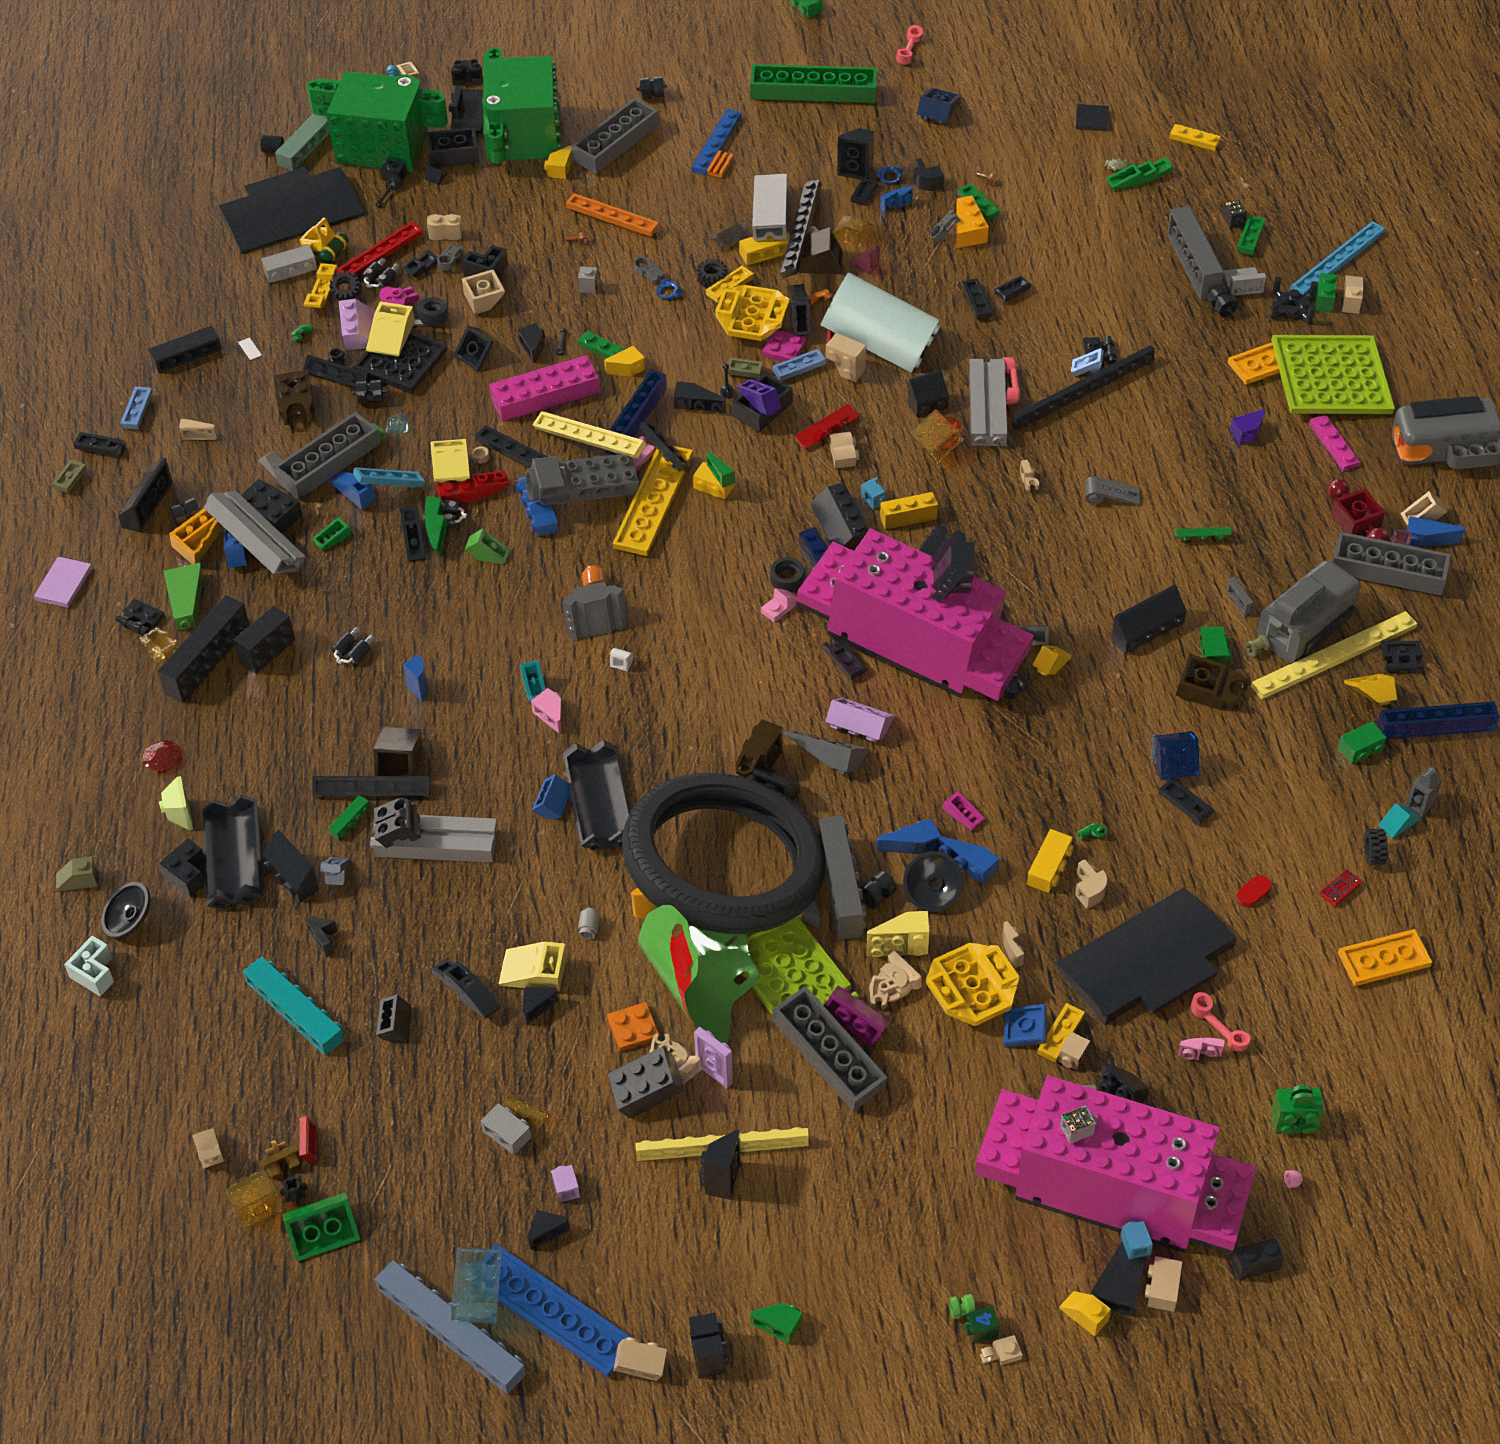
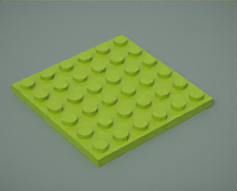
(1332, 374)

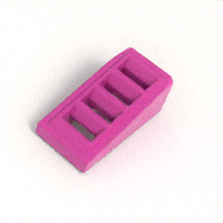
(963, 803)

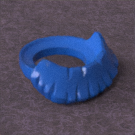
(896, 170)
(669, 283)

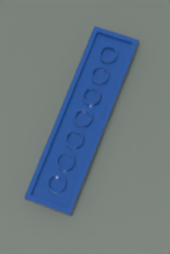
(558, 1314)

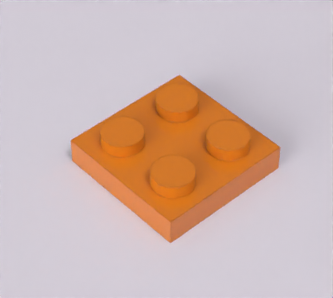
(632, 1026)

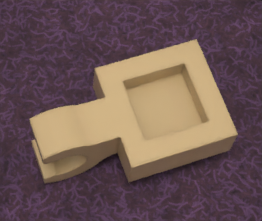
(1027, 475)
(1004, 1350)

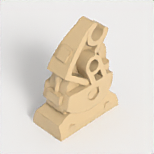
(894, 981)
(687, 1065)

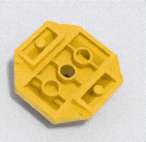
(751, 311)
(975, 966)

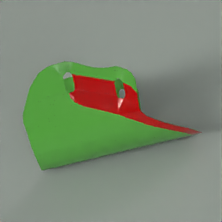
(698, 968)

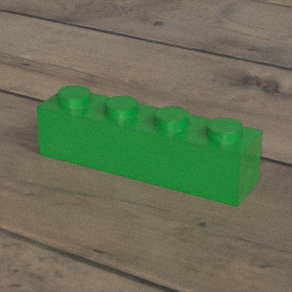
(349, 817)

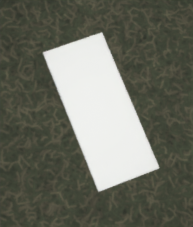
(249, 348)

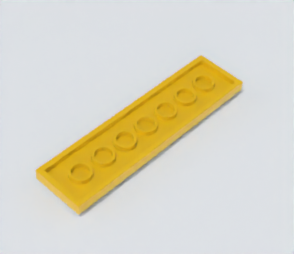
(650, 504)

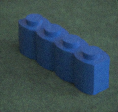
(542, 516)

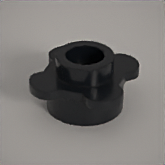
(337, 355)

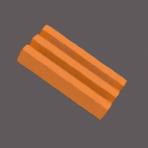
(713, 172)

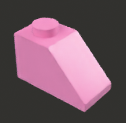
(549, 708)

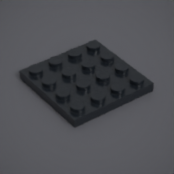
(408, 368)

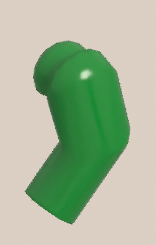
(297, 333)
(1093, 830)

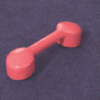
(914, 35)
(1013, 392)
(1201, 1008)

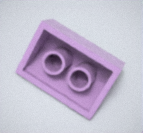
(355, 323)
(859, 719)

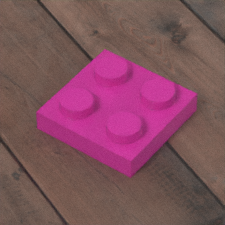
(783, 346)

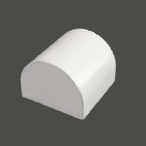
(620, 659)

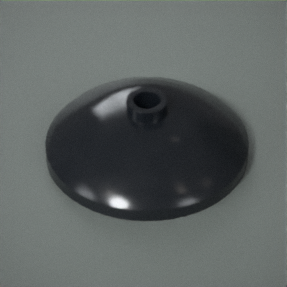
(921, 874)
(126, 910)

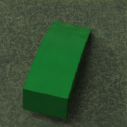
(435, 523)

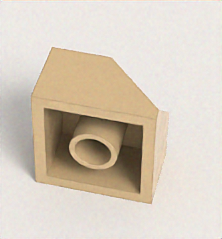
(482, 291)
(848, 356)

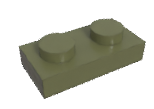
(745, 367)
(69, 476)

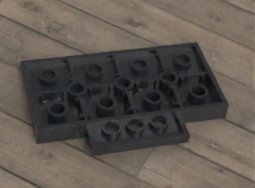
(289, 207)
(1149, 957)

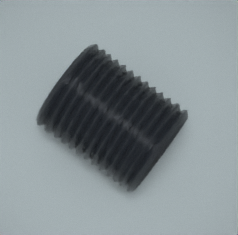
(270, 143)

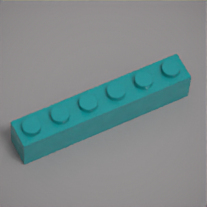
(293, 1005)

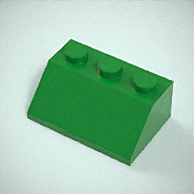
(321, 1226)

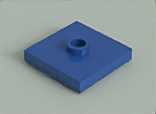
(1025, 1026)

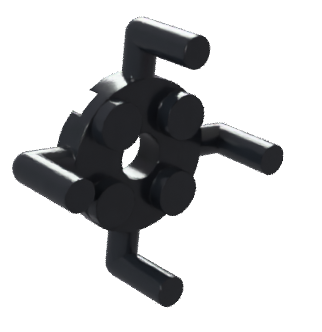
(1302, 303)

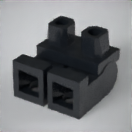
(397, 821)

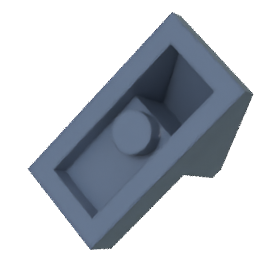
(335, 870)

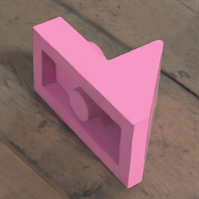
(779, 605)

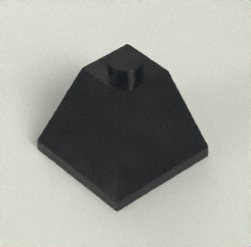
(473, 347)

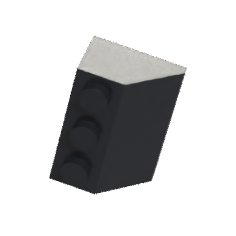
(855, 154)
(290, 867)
(721, 1165)

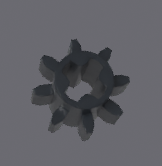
(293, 1189)

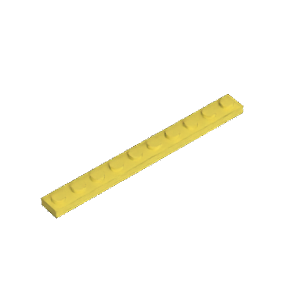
(1333, 655)

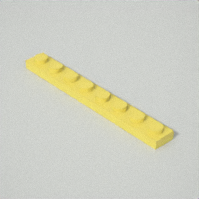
(589, 434)
(695, 1146)

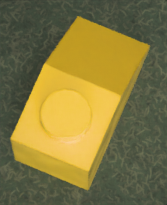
(559, 163)
(625, 363)
(1051, 660)
(1086, 1311)

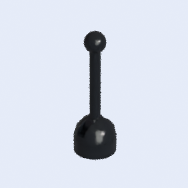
(394, 183)
(726, 387)

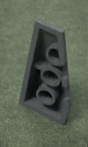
(838, 756)

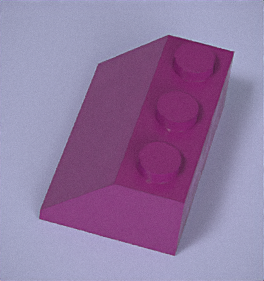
(856, 1016)

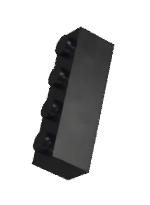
(185, 349)

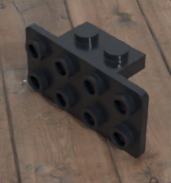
(466, 109)

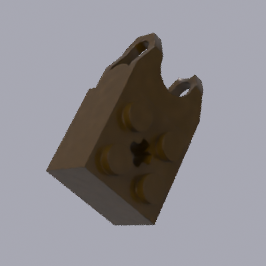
(294, 395)
(1210, 684)
(760, 749)

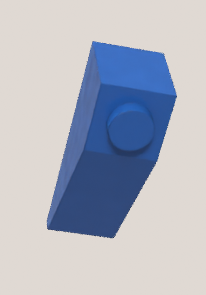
(1433, 533)

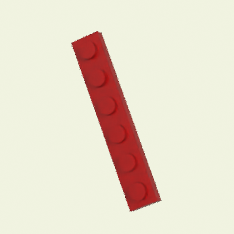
(382, 249)

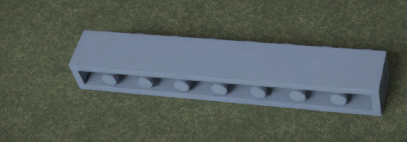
(461, 1336)

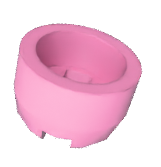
(1293, 1178)

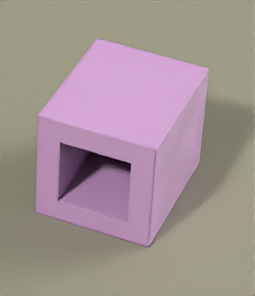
(565, 1183)

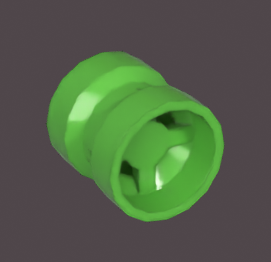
(961, 1306)

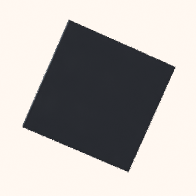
(1092, 117)

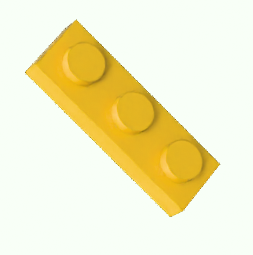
(1195, 137)
(736, 278)
(1066, 1022)

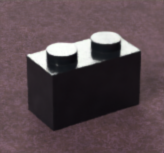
(1257, 1259)

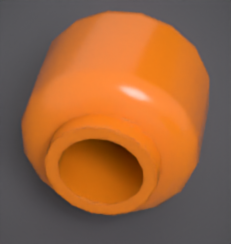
(593, 574)

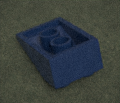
(937, 105)

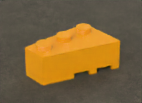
(972, 225)
(195, 536)

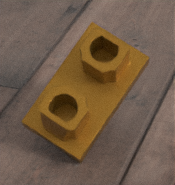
(271, 1163)

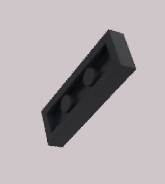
(977, 299)

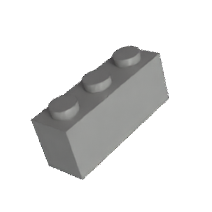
(289, 264)

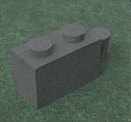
(1424, 791)

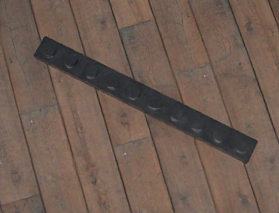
(801, 229)
(1083, 387)

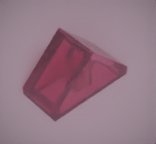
(867, 260)

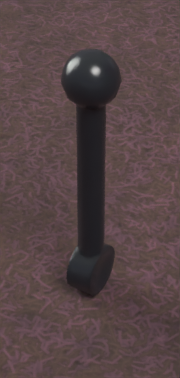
(559, 351)

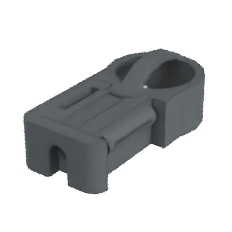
(940, 231)
(450, 256)
(651, 271)

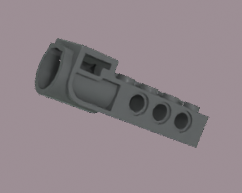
(580, 479)

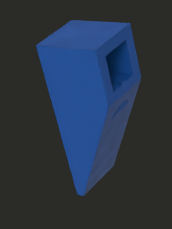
(348, 485)
(234, 551)
(912, 839)
(972, 858)

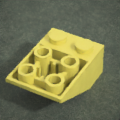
(390, 328)
(450, 460)
(903, 934)
(534, 966)

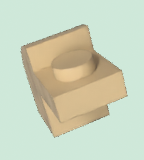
(1093, 884)
(208, 1148)

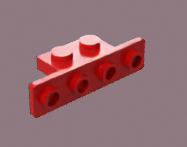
(826, 426)

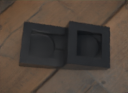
(421, 265)

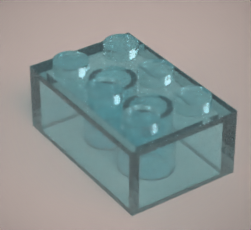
(476, 1285)

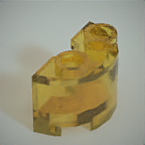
(159, 644)

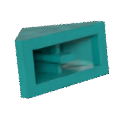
(532, 679)
(1398, 820)

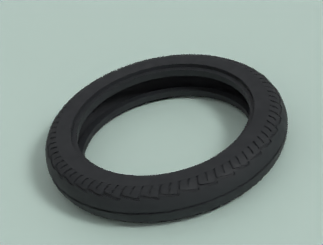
(712, 910)

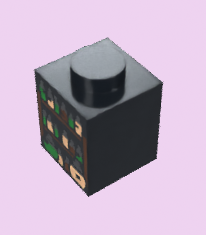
(1234, 213)

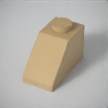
(1427, 507)

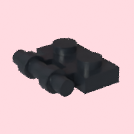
(1094, 343)
(141, 612)
(1402, 650)

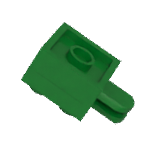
(1297, 1103)

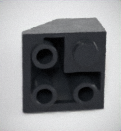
(1123, 1083)

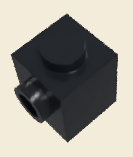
(393, 167)

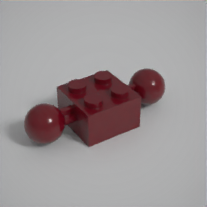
(1356, 511)

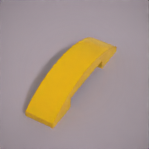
(321, 290)

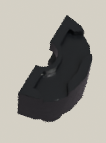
(466, 71)

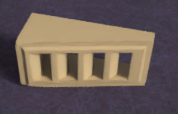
(408, 68)
(192, 430)

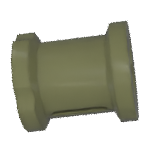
(1257, 645)

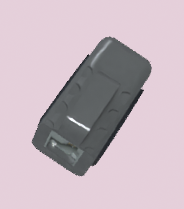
(1309, 611)

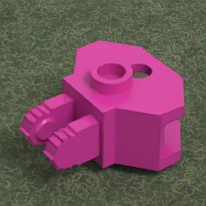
(399, 296)

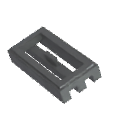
(1239, 596)

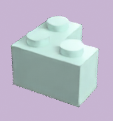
(89, 968)

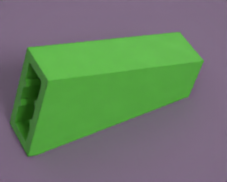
(184, 591)

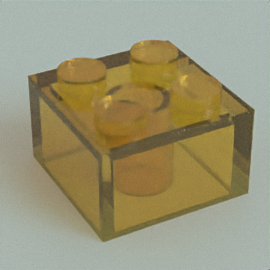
(936, 436)
(253, 1199)

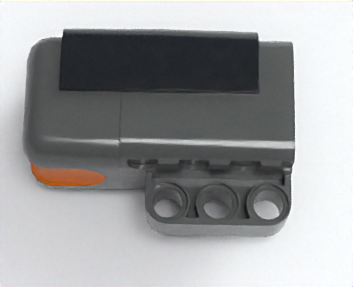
(1449, 430)

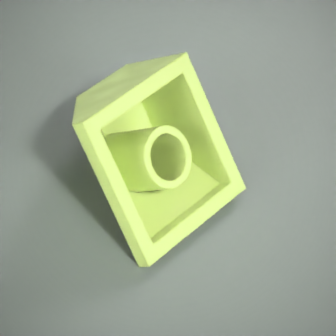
(176, 804)

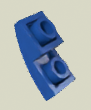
(896, 197)

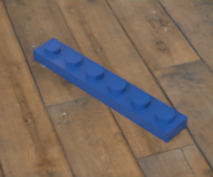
(716, 141)

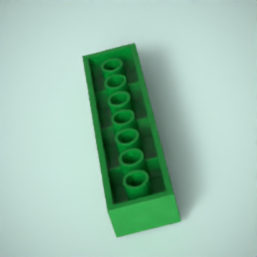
(813, 83)

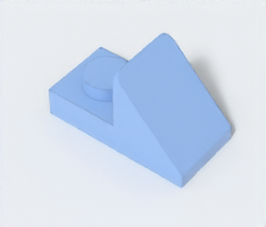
(1088, 362)

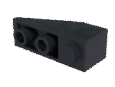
(694, 397)

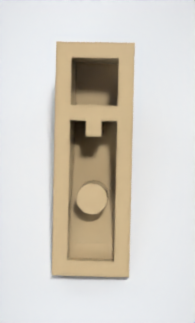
(1352, 294)

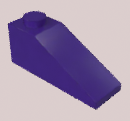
(760, 396)

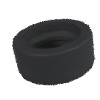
(787, 563)

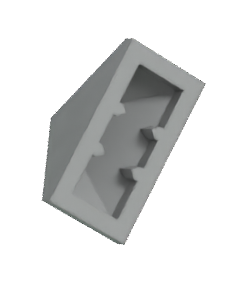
(270, 461)

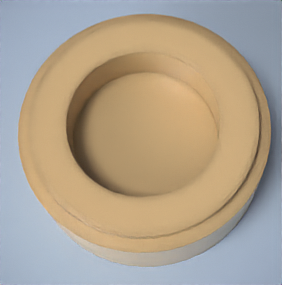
(480, 455)

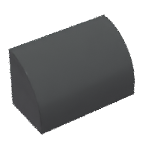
(1040, 633)

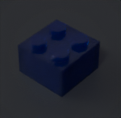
(1177, 755)

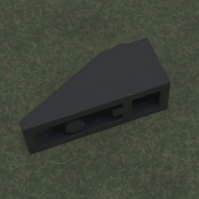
(412, 533)

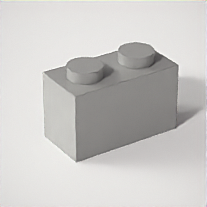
(506, 1128)

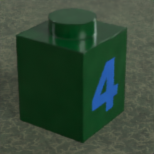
(981, 1324)

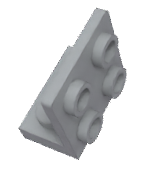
(1244, 281)

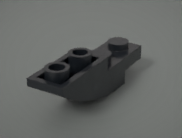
(468, 987)

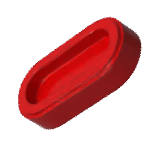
(1253, 891)

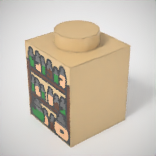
(1073, 1051)

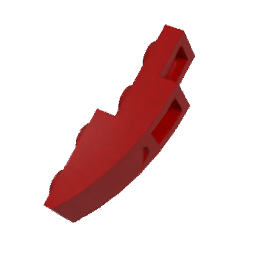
(476, 488)

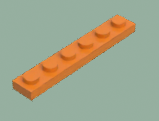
(612, 214)

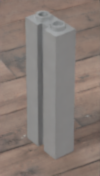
(770, 206)
(987, 402)
(254, 532)
(446, 840)

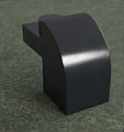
(927, 178)

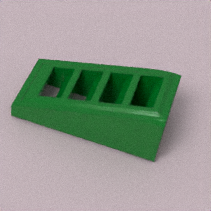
(722, 472)
(331, 528)

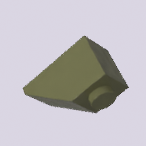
(77, 874)

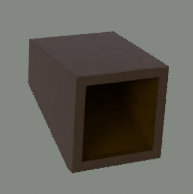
(822, 254)
(397, 752)

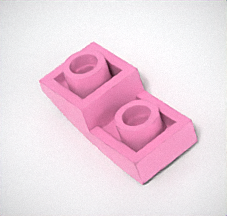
(1192, 1048)

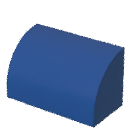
(416, 677)
(552, 798)

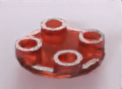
(162, 756)

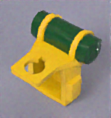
(325, 241)

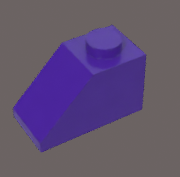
(1247, 427)

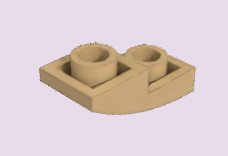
(1013, 949)

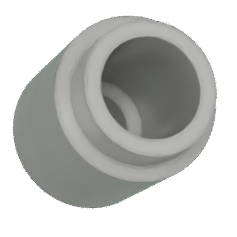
(588, 923)

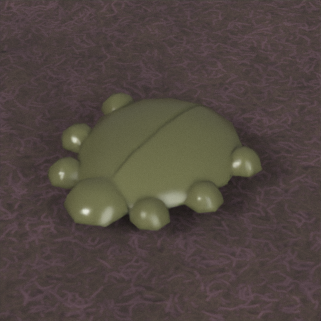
(1116, 164)

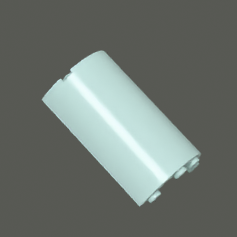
(880, 322)

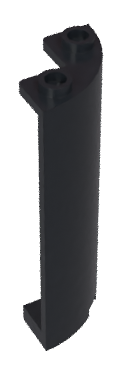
(597, 794)
(232, 853)

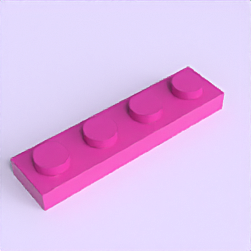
(1334, 443)

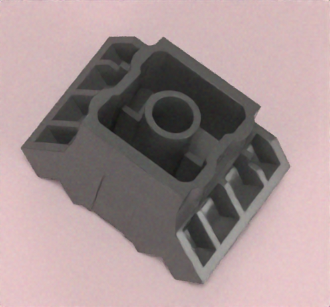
(594, 610)

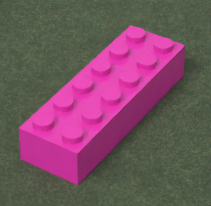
(544, 388)

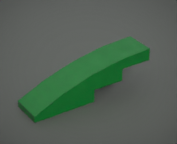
(1137, 175)

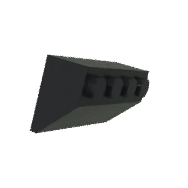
(146, 497)
(839, 516)
(1148, 619)

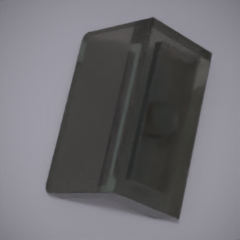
(731, 235)

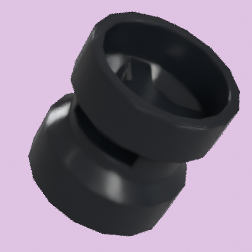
(1016, 685)

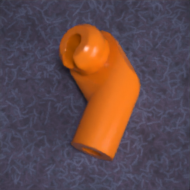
(818, 295)

